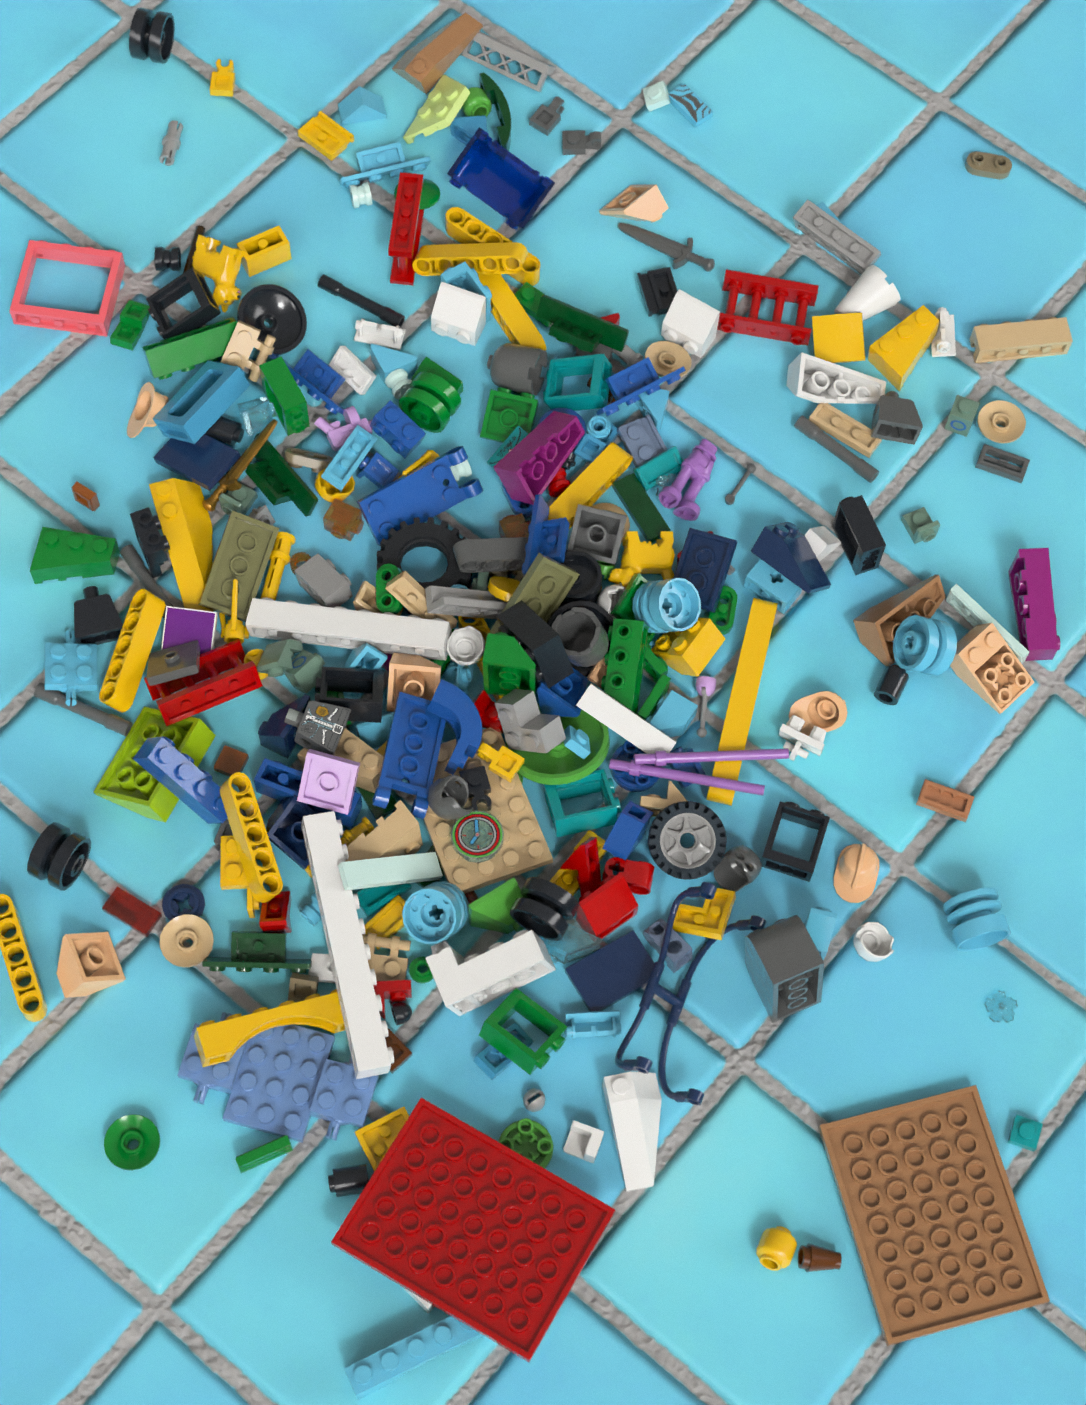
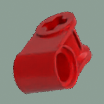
(636, 873)

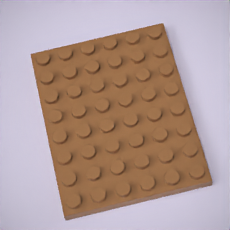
(932, 1215)

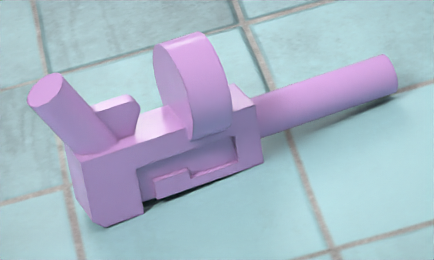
(338, 435)

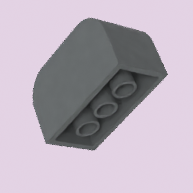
(784, 967)

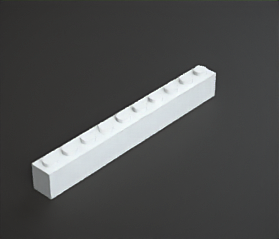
(346, 947)

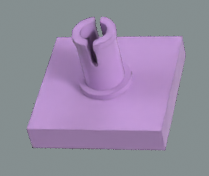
(328, 781)

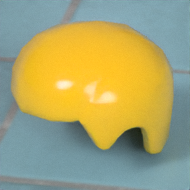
(329, 492)

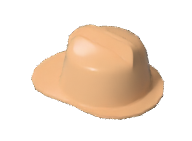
(147, 406)
(821, 710)
(856, 873)

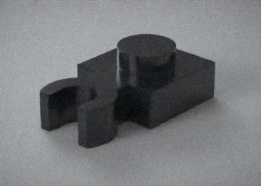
(478, 786)

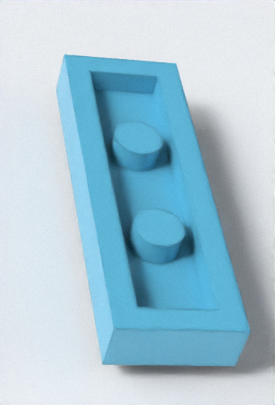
(349, 457)

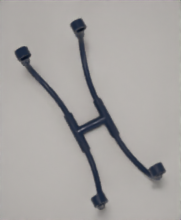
(677, 1000)

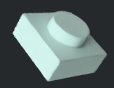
(656, 96)

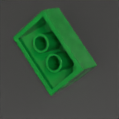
(506, 666)

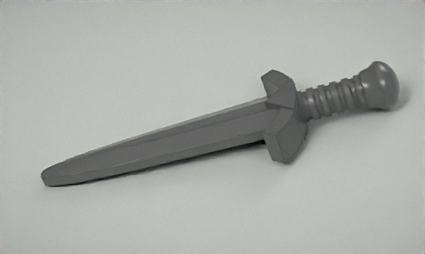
(676, 250)

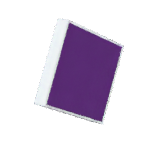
(189, 625)

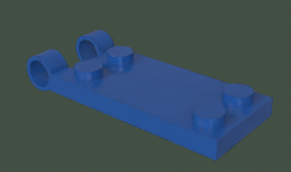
(417, 495)
(410, 753)

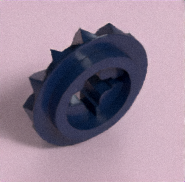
(181, 893)

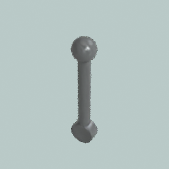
(730, 498)

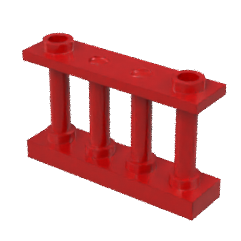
(406, 228)
(770, 288)
(210, 692)

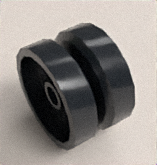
(151, 35)
(589, 582)
(59, 856)
(544, 908)

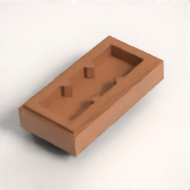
(945, 800)

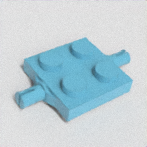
(70, 667)

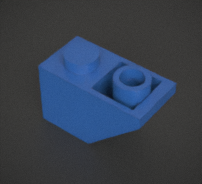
(628, 830)

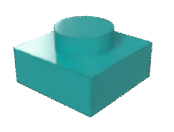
(1025, 1133)

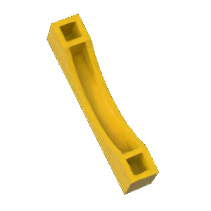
(222, 1039)

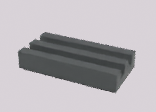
(1002, 467)

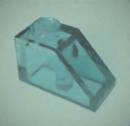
(256, 414)
(573, 945)

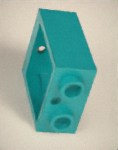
(572, 366)
(585, 820)

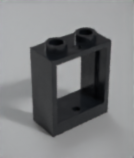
(174, 291)
(858, 534)
(353, 681)
(788, 864)

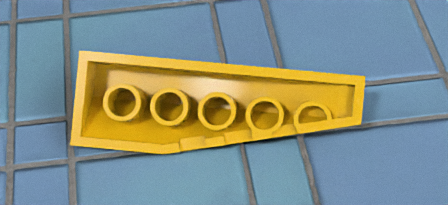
(188, 534)

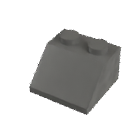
(597, 533)

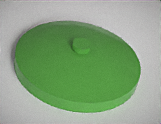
(562, 764)

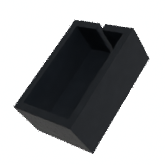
(538, 641)

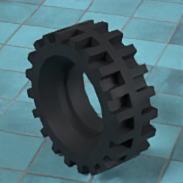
(423, 535)

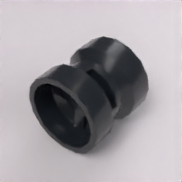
(167, 258)

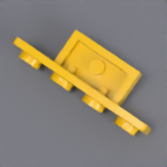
(232, 872)

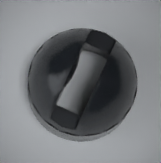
(401, 1012)

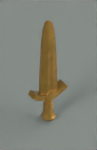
(229, 481)

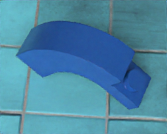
(461, 713)

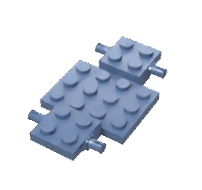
(282, 1082)

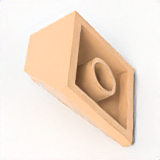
(637, 204)
(411, 676)
(88, 964)

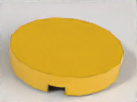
(502, 587)

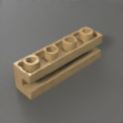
(1021, 339)

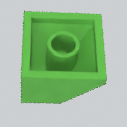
(493, 909)

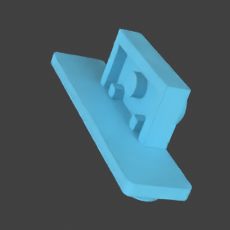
(382, 162)

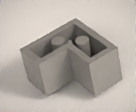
(525, 726)

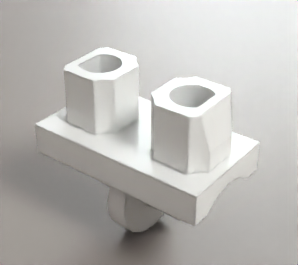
(792, 733)

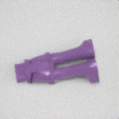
(697, 468)

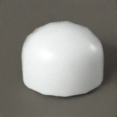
(609, 597)
(465, 646)
(873, 942)

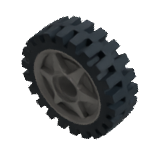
(702, 855)

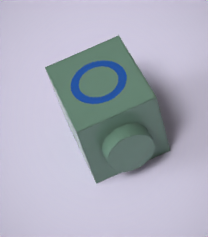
(961, 415)
(305, 670)

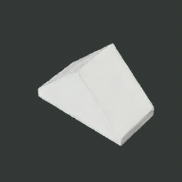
(822, 541)

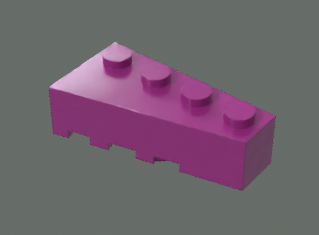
(539, 456)
(1034, 603)

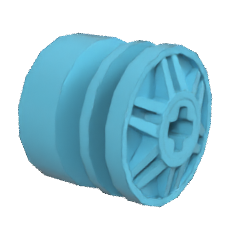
(667, 605)
(976, 919)
(424, 920)

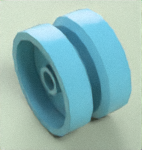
(924, 645)

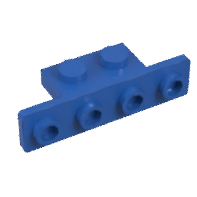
(318, 377)
(633, 381)
(545, 535)

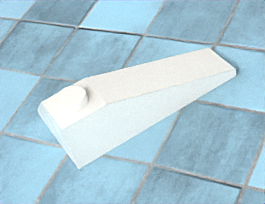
(831, 383)
(634, 1115)

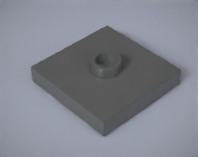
(173, 663)

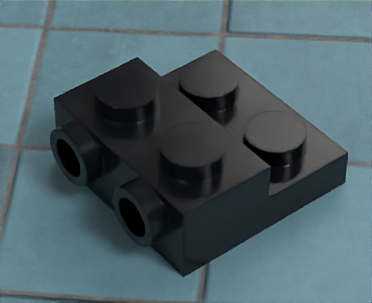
(150, 541)

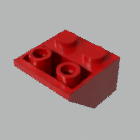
(606, 907)

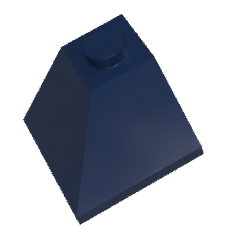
(279, 735)
(286, 831)

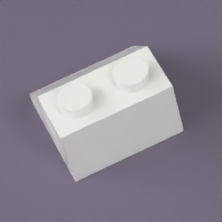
(458, 314)
(690, 324)

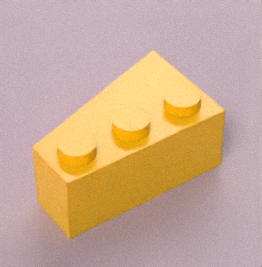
(903, 346)

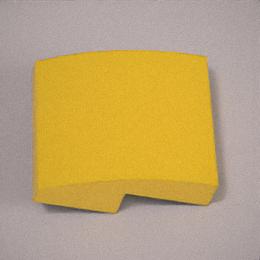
(839, 337)

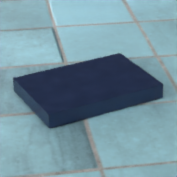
(198, 462)
(706, 564)
(611, 972)

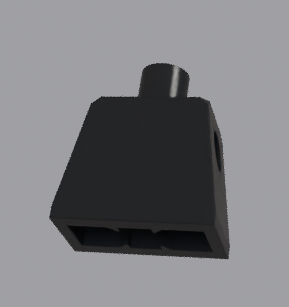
(96, 618)

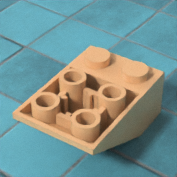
(990, 667)

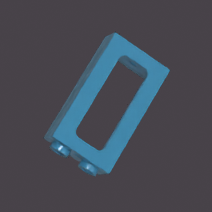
(201, 401)

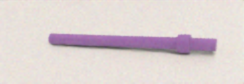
(661, 758)
(683, 776)

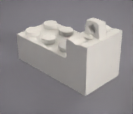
(485, 977)

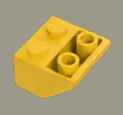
(689, 649)

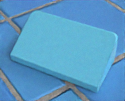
(375, 733)

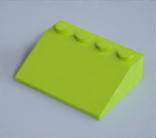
(134, 787)

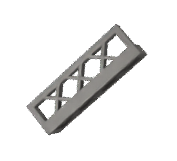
(513, 53)
(835, 237)
(463, 602)

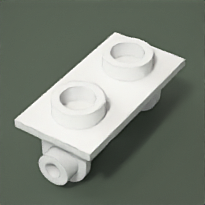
(379, 334)
(944, 341)

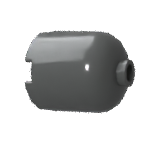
(518, 368)
(582, 636)

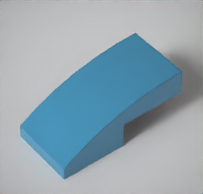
(591, 447)
(494, 1062)

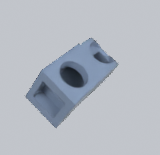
(678, 952)

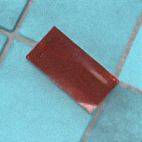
(132, 911)

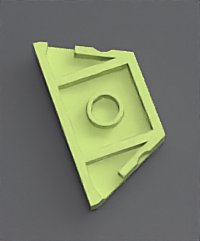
(439, 108)

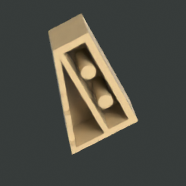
(355, 749)
(392, 837)

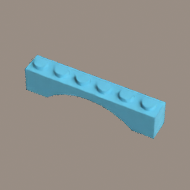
(407, 1354)

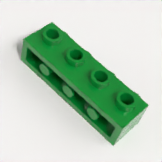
(189, 348)
(625, 661)

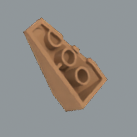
(433, 56)
(879, 623)

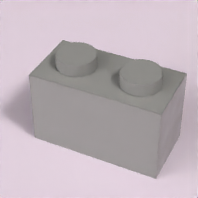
(323, 582)

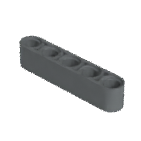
(490, 554)

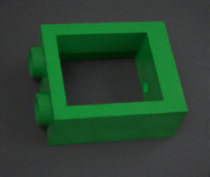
(286, 396)
(512, 1047)

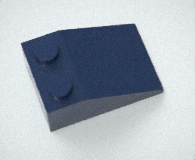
(792, 556)

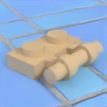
(241, 345)
(388, 967)

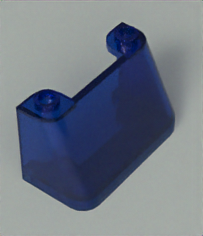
(500, 180)

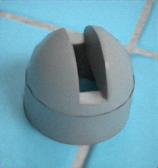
(537, 1104)

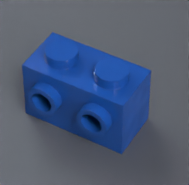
(397, 429)

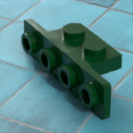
(580, 327)
(279, 480)
(258, 950)

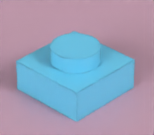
(577, 741)

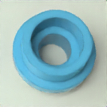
(599, 421)

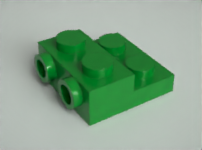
(507, 412)

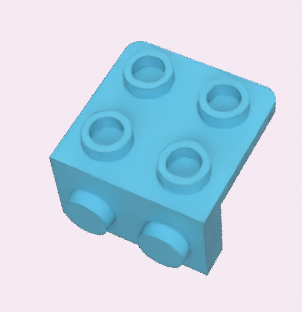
(467, 279)

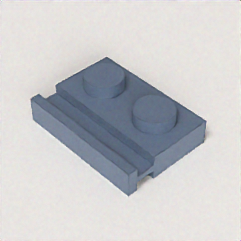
(641, 439)

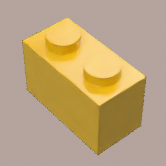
(264, 251)

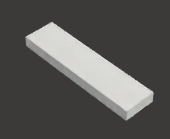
(624, 721)

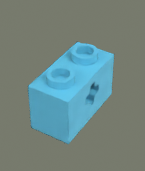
(771, 586)

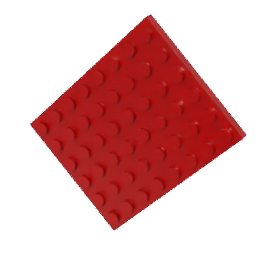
(474, 1228)

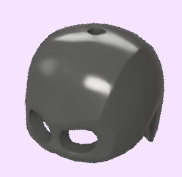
(448, 798)
(737, 868)

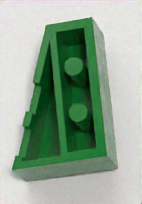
(72, 554)

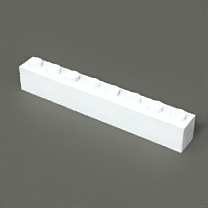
(348, 628)

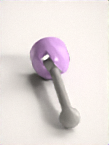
(705, 687)

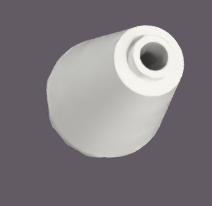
(869, 294)

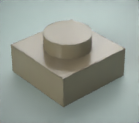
(302, 986)

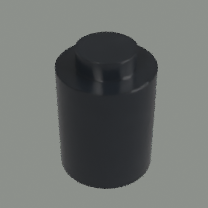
(226, 431)
(891, 685)
(348, 1180)

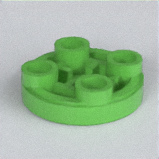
(529, 1140)

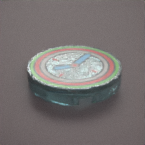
(477, 836)

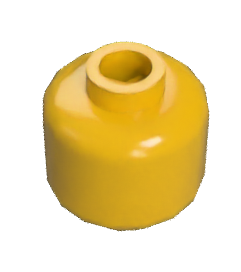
(776, 1248)

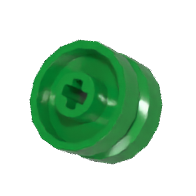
(430, 402)

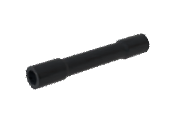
(338, 289)

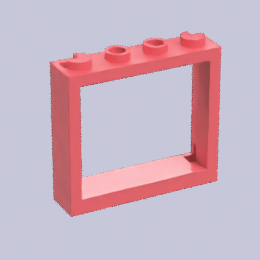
(65, 319)

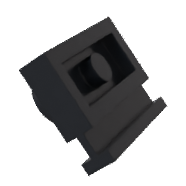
(657, 290)

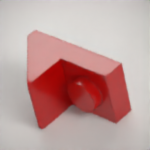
(487, 711)
(586, 861)
(276, 914)
(394, 990)

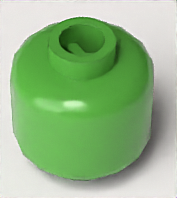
(477, 103)

